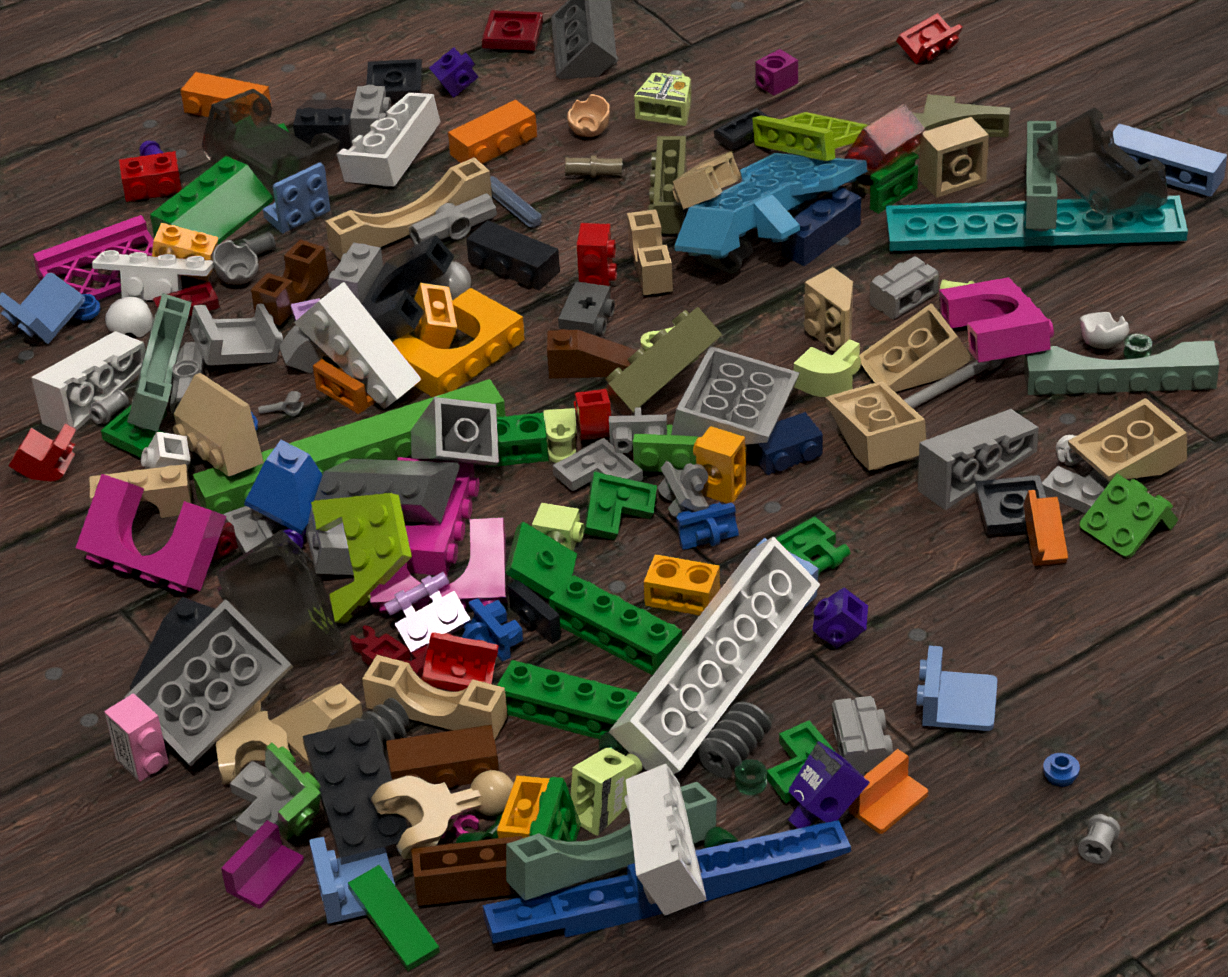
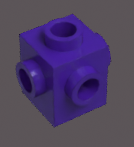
(454, 71)
(840, 618)

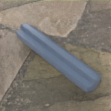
(515, 203)

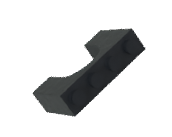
(400, 276)

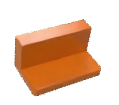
(341, 387)
(1045, 530)
(888, 794)

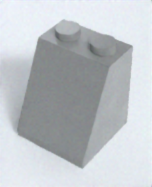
(456, 432)

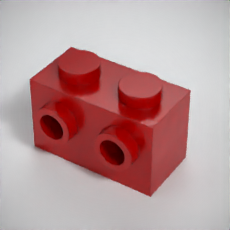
(150, 176)
(595, 254)

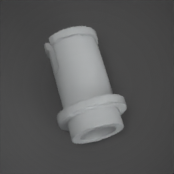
(102, 411)

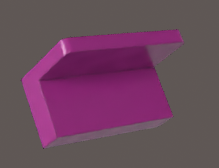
(260, 867)

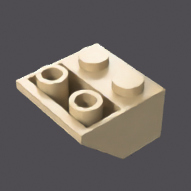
(829, 308)

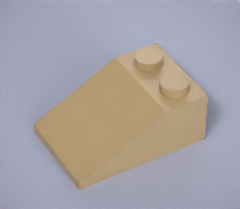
(916, 352)
(878, 424)
(1133, 443)

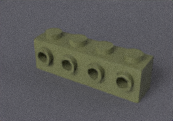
(667, 165)
(661, 362)

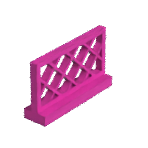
(83, 250)

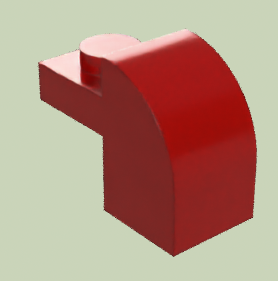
(592, 414)
(42, 457)

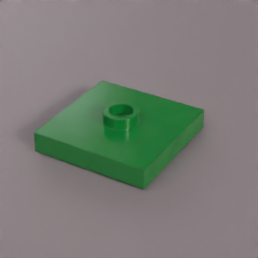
(539, 561)

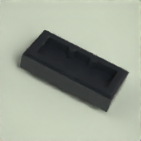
(738, 130)
(534, 611)

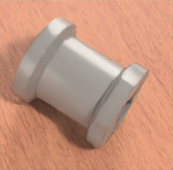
(1097, 843)

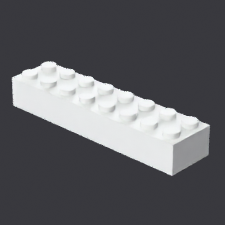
(715, 658)

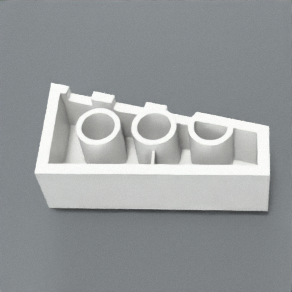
(392, 142)
(358, 345)
(87, 376)
(663, 841)

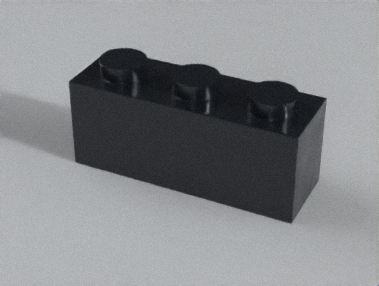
(513, 255)

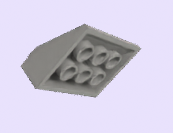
(734, 396)
(210, 681)

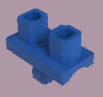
(707, 525)
(487, 627)

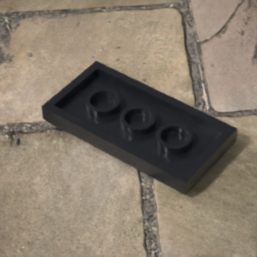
(350, 770)

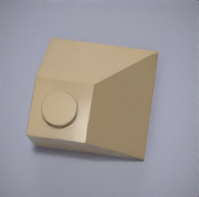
(320, 712)

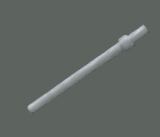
(951, 381)

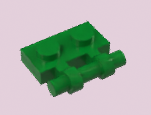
(812, 539)

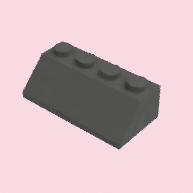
(583, 38)
(421, 485)

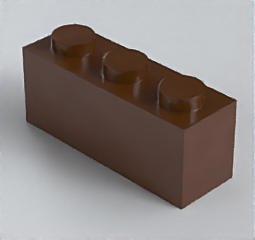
(444, 756)
(461, 871)

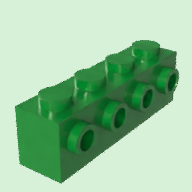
(614, 624)
(563, 699)

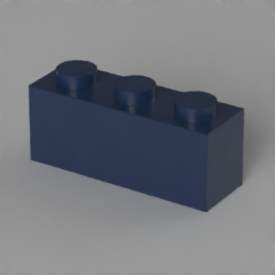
(823, 225)

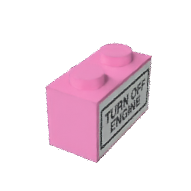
(136, 737)

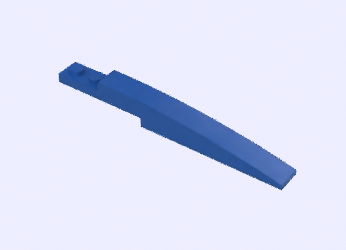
(623, 899)

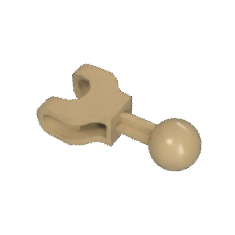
(247, 741)
(434, 809)

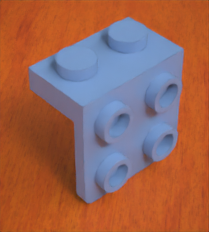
(44, 309)
(955, 697)

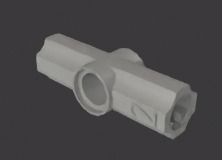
(454, 220)
(187, 365)

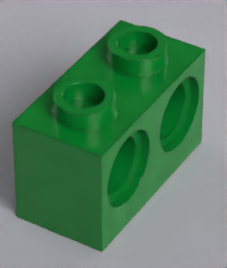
(521, 439)

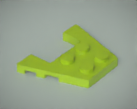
(374, 541)

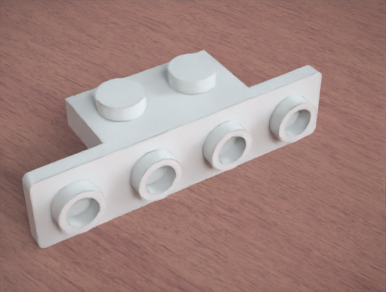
(149, 275)

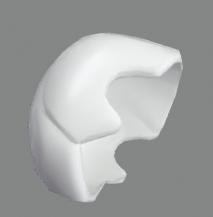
(129, 316)
(1102, 331)

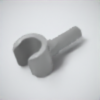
(289, 406)

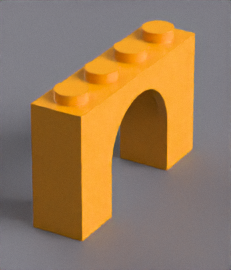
(494, 334)

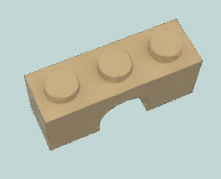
(649, 253)
(162, 486)

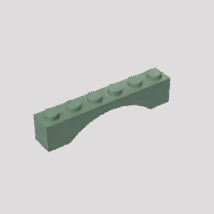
(1040, 182)
(159, 357)
(1180, 368)
(546, 864)

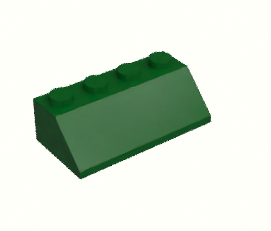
(215, 201)

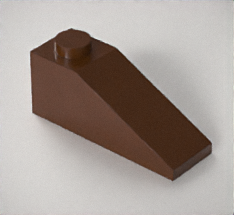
(584, 355)

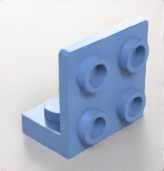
(299, 199)
(334, 878)

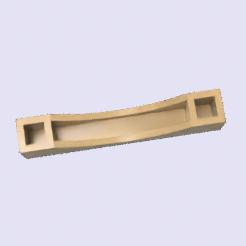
(457, 186)

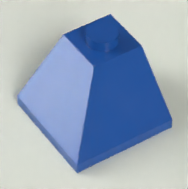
(286, 487)

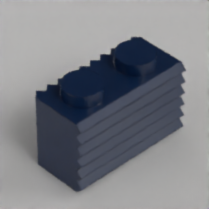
(789, 444)

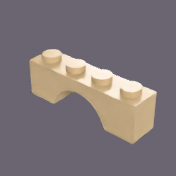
(706, 180)
(472, 707)

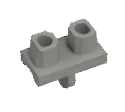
(624, 427)
(684, 487)

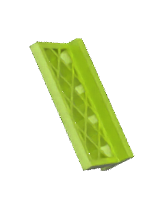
(805, 134)

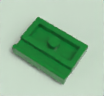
(894, 182)

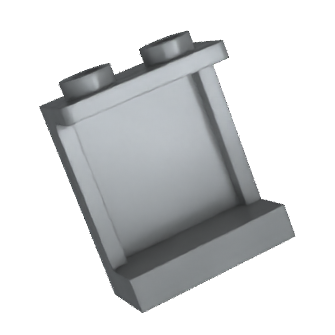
(235, 339)

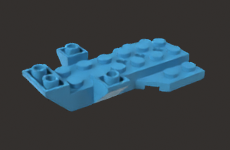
(762, 202)

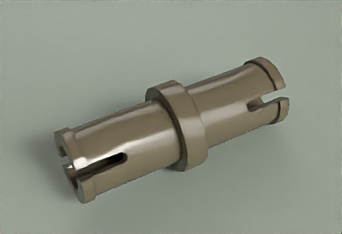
(593, 166)

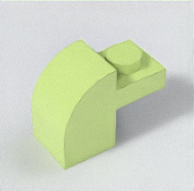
(825, 373)

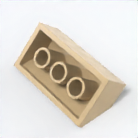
(218, 426)

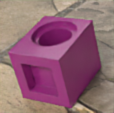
(776, 72)

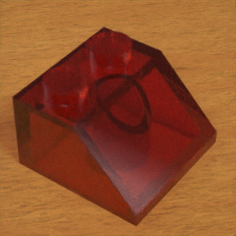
(887, 138)

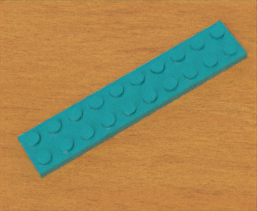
(1005, 225)

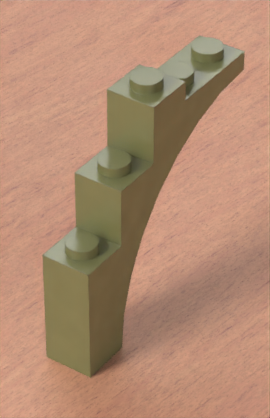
(942, 111)

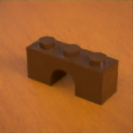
(303, 273)

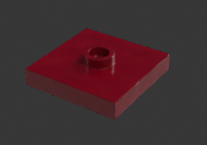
(512, 30)

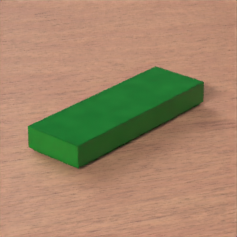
(393, 918)

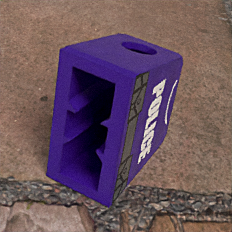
(824, 787)

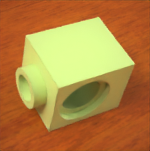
(560, 524)

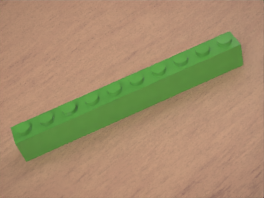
(375, 438)

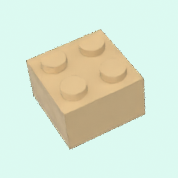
(953, 157)

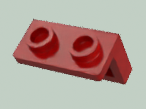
(928, 38)
(455, 661)

